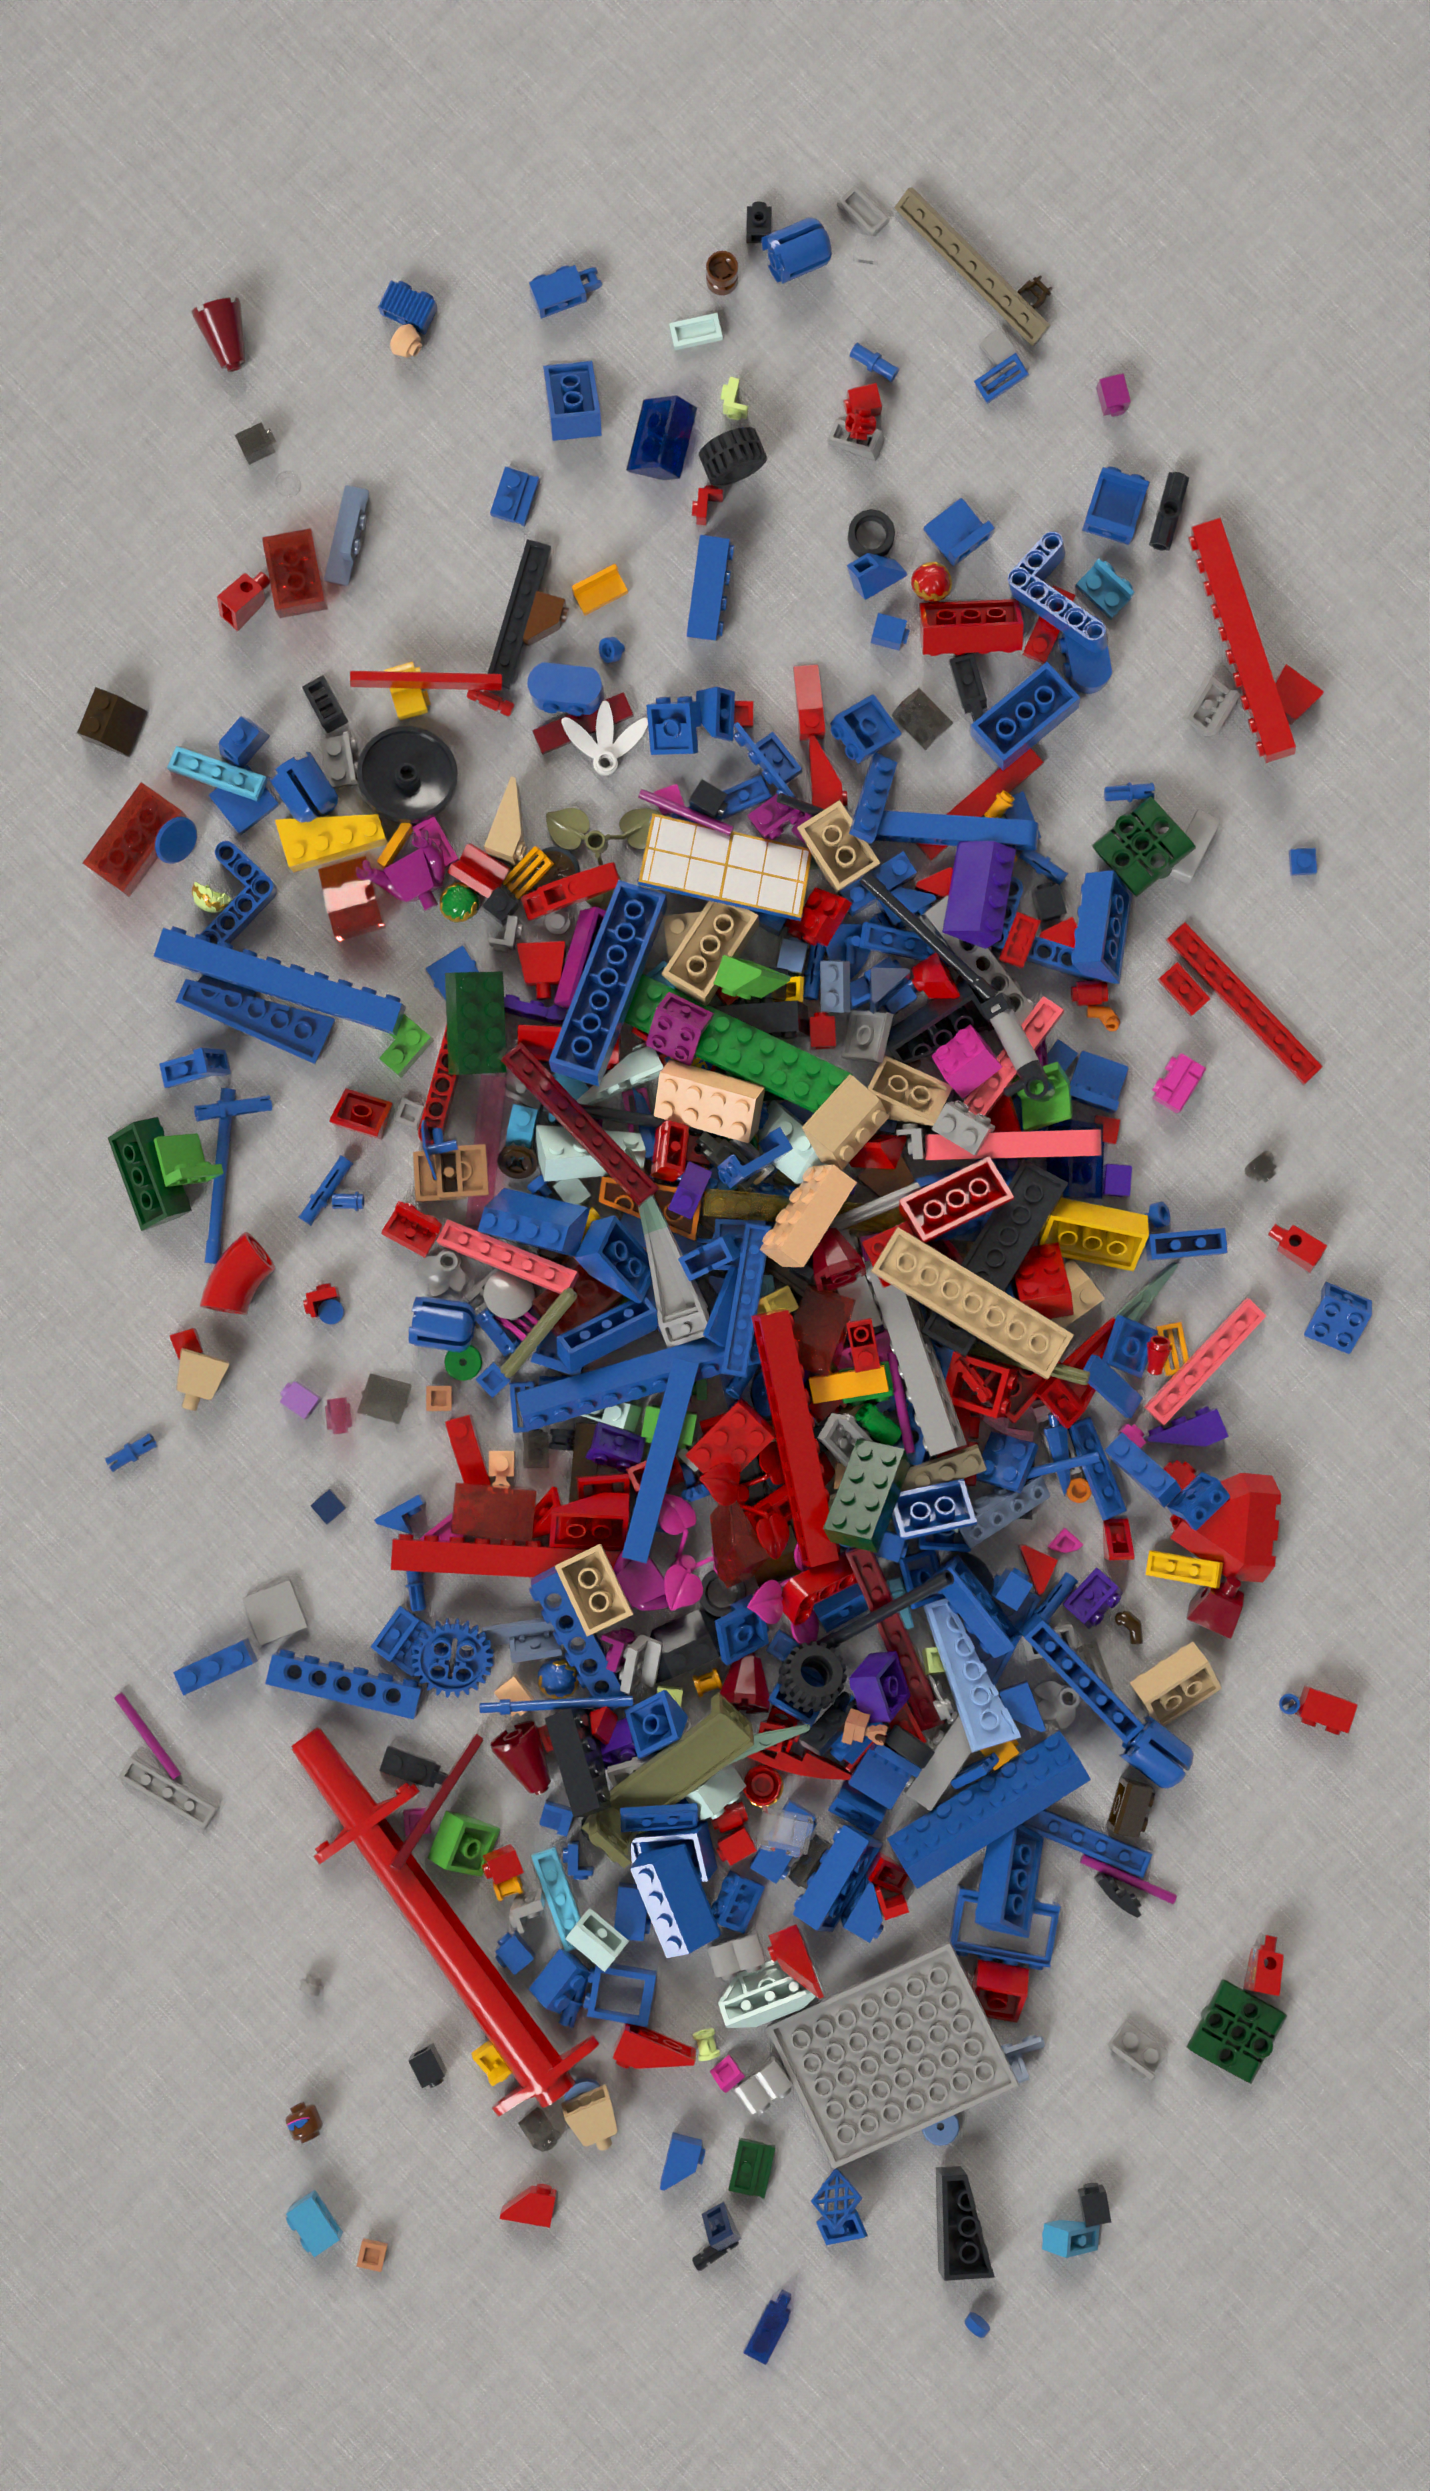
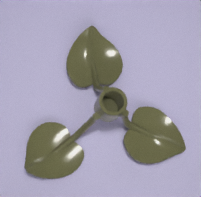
(571, 824)

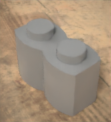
(736, 1954)
(763, 2086)

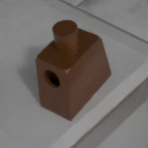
(886, 1181)

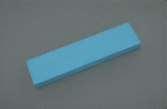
(217, 773)
(557, 1893)

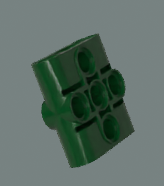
(1153, 819)
(1209, 2045)

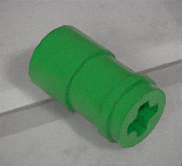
(878, 1425)

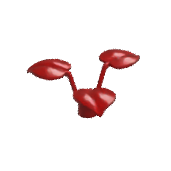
(724, 1487)

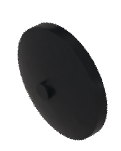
(407, 774)

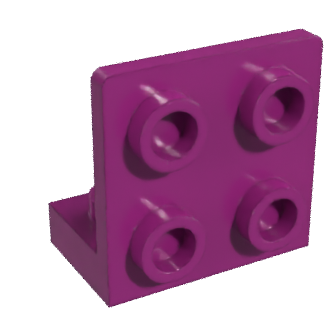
(678, 1028)

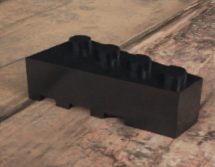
(936, 1025)

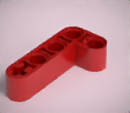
(814, 1586)

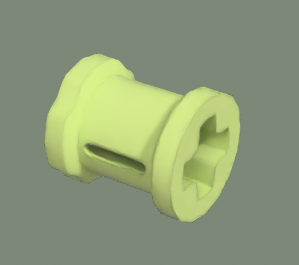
(706, 2044)

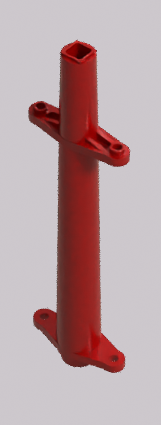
(468, 1969)

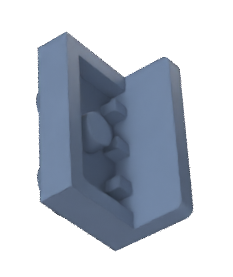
(835, 986)

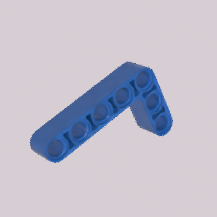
(1052, 599)
(249, 893)
(1055, 949)

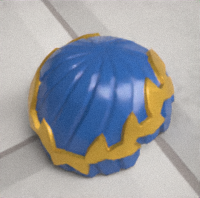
(557, 1679)

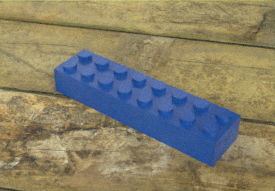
(608, 983)
(988, 1809)

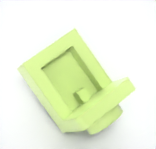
(729, 395)

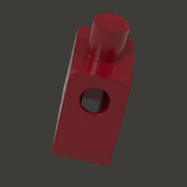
(1218, 1607)

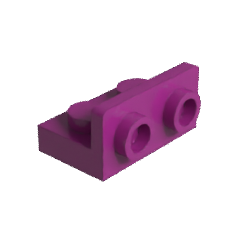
(772, 817)
(620, 1639)

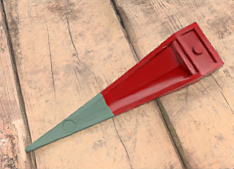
(1069, 1399)

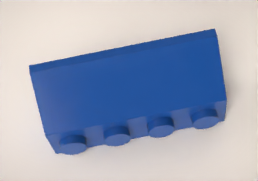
(1102, 926)
(535, 1221)
(978, 1610)
(837, 1878)
(1010, 1882)
(675, 1900)

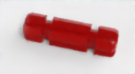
(491, 701)
(973, 1379)

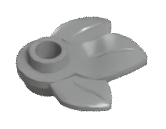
(440, 1275)
(1053, 1703)
(941, 1705)

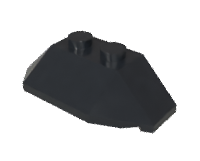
(686, 1643)

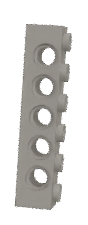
(994, 968)

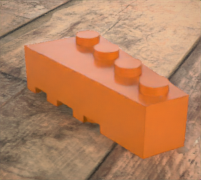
(614, 1196)

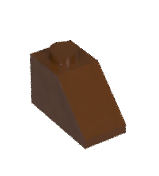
(545, 617)

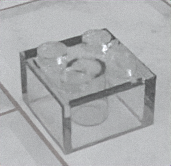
(784, 1831)

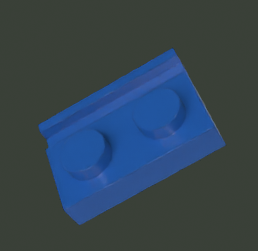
(514, 496)

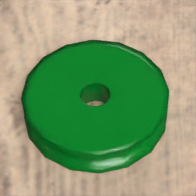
(466, 1372)

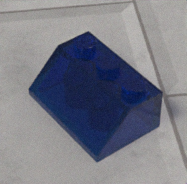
(662, 437)
(1081, 1172)

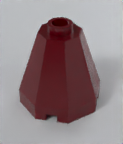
(836, 1261)
(746, 1685)

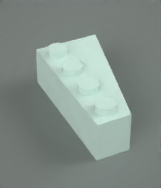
(564, 1157)

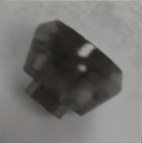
(1261, 1167)

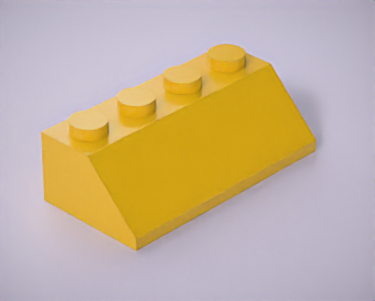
(1096, 1233)

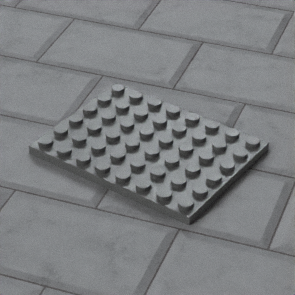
(892, 2055)

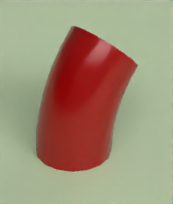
(237, 1276)

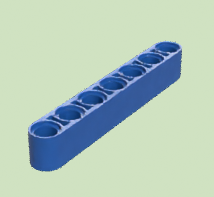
(951, 829)

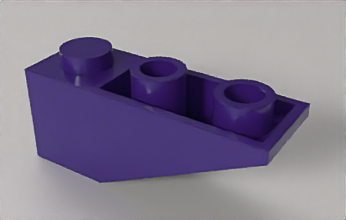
(1197, 1431)
(620, 1746)

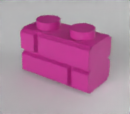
(1178, 1082)

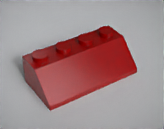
(971, 627)
(542, 1039)
(955, 1200)

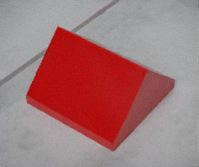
(362, 1113)
(880, 1152)
(596, 1484)

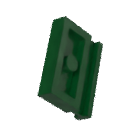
(751, 2168)

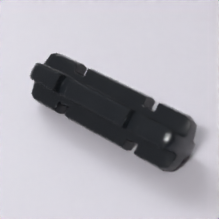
(710, 2255)

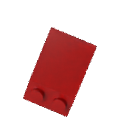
(591, 1522)
(647, 2048)

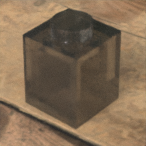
(256, 442)

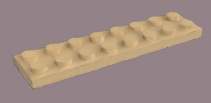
(972, 1303)

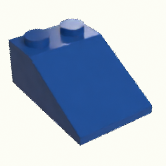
(572, 400)
(615, 1258)
(696, 1840)

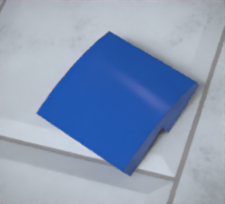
(398, 1638)

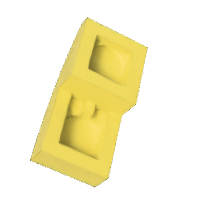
(777, 1300)

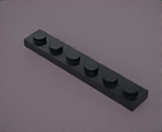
(518, 610)

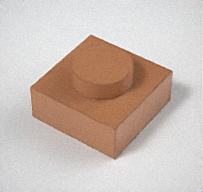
(438, 1398)
(372, 2255)

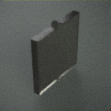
(384, 1398)

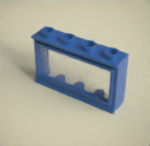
(988, 1944)

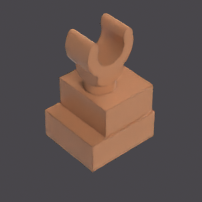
(857, 1728)

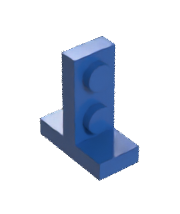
(196, 1066)

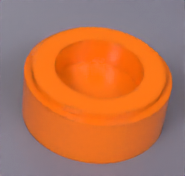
(1078, 1490)

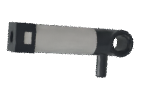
(1001, 1014)

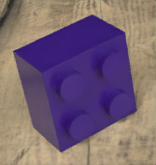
(880, 1686)

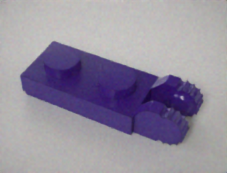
(534, 1010)

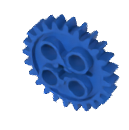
(476, 1660)

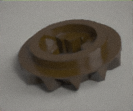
(517, 1170)

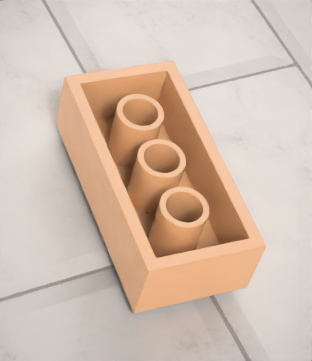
(709, 1101)
(807, 1215)

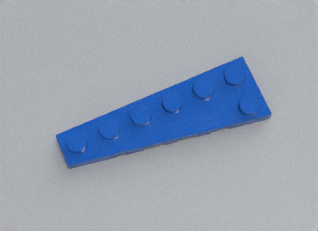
(277, 1024)

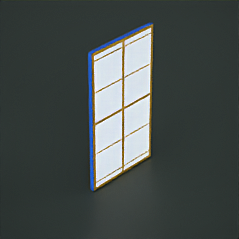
(725, 868)

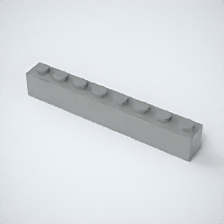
(918, 1368)

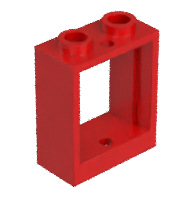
(1007, 1383)

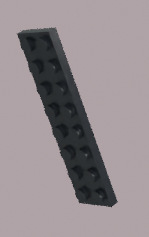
(1004, 1244)

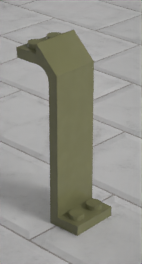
(672, 1775)

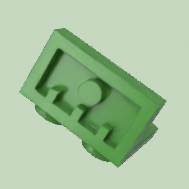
(1057, 1109)
(184, 1161)

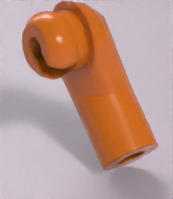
(1106, 1016)

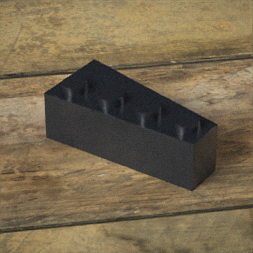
(778, 1019)
(579, 1761)
(959, 2231)

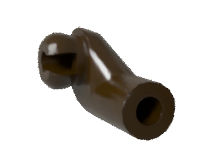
(1132, 1623)

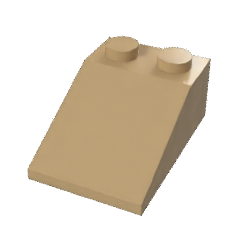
(506, 834)
(837, 853)
(908, 1093)

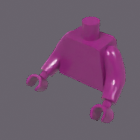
(412, 876)
(641, 1583)

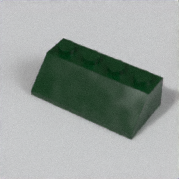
(143, 1176)

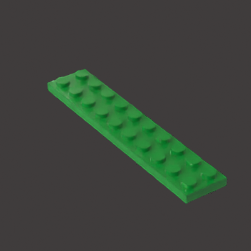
(747, 1051)

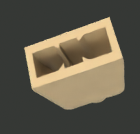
(199, 1377)
(591, 2117)

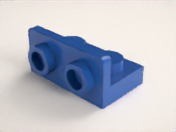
(1199, 1500)
(736, 1901)

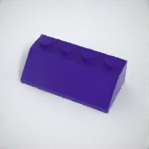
(979, 892)

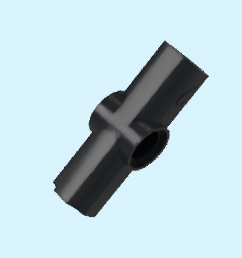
(1165, 524)

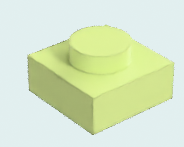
(932, 1661)

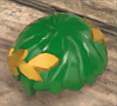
(459, 902)

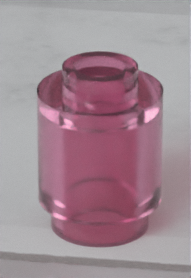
(338, 1415)

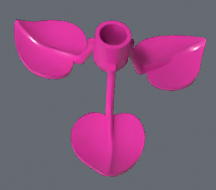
(680, 1585)
(768, 1606)

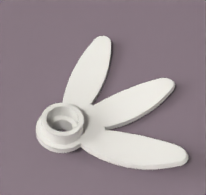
(604, 732)

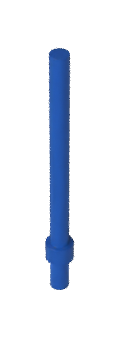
(505, 1706)

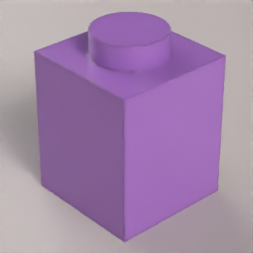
(299, 1399)

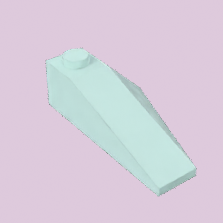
(632, 1071)

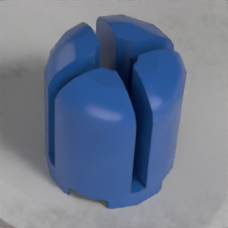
(797, 249)
(313, 781)
(442, 1324)
(1158, 1754)

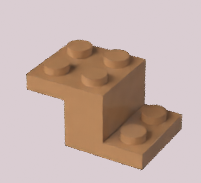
(458, 1173)

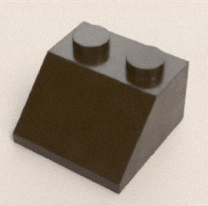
(112, 722)
(781, 1568)
(1130, 1807)

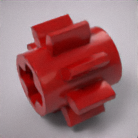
(860, 423)

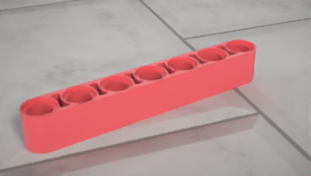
(1019, 1145)

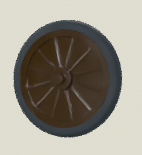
(564, 865)

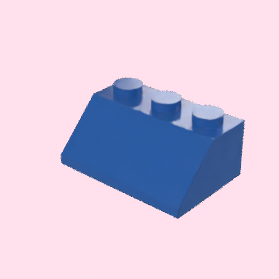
(933, 1510)

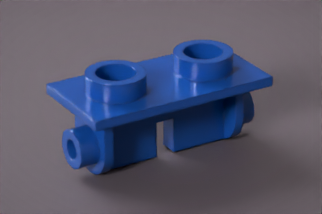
(501, 1337)

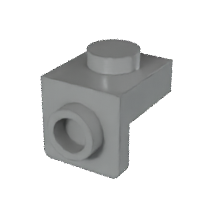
(512, 932)

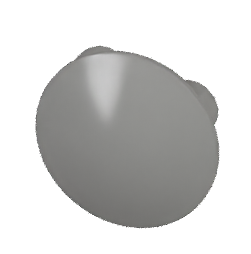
(508, 1295)

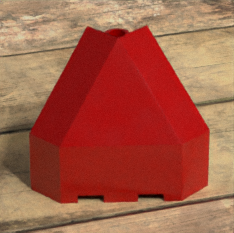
(1240, 1530)

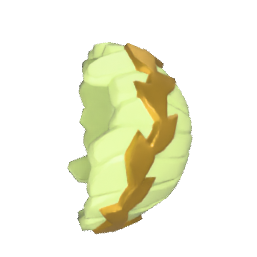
(208, 899)

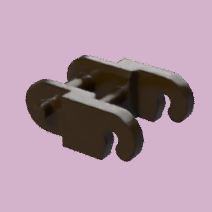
(1029, 287)

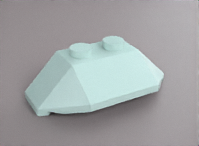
(802, 1155)
(762, 1997)

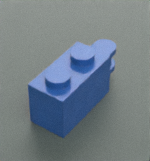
(562, 289)

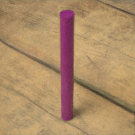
(685, 812)
(901, 1403)
(147, 1735)
(1128, 1878)

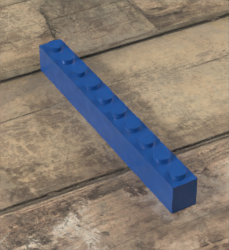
(280, 981)
(618, 1383)

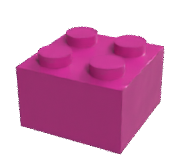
(966, 1061)

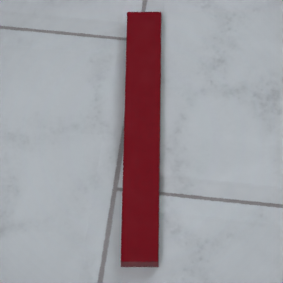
(580, 1124)
(895, 1636)

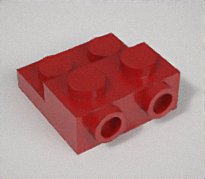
(820, 917)

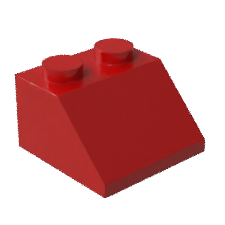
(1001, 1989)

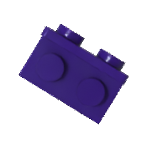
(615, 1447)
(1093, 1598)

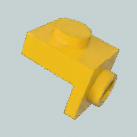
(491, 2063)

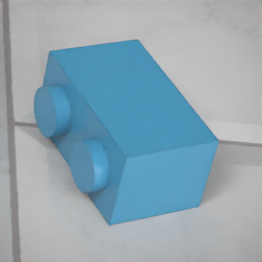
(313, 2223)

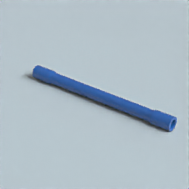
(213, 1243)

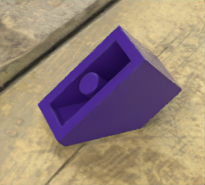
(690, 1190)

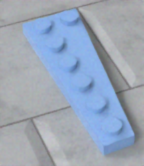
(976, 1698)

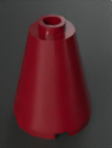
(223, 331)
(524, 1756)

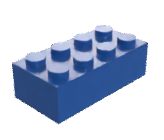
(1025, 716)

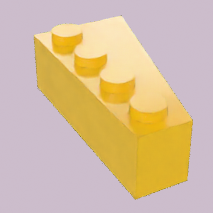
(328, 838)

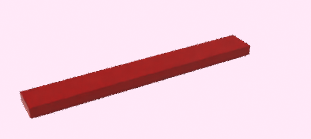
(1244, 1003)

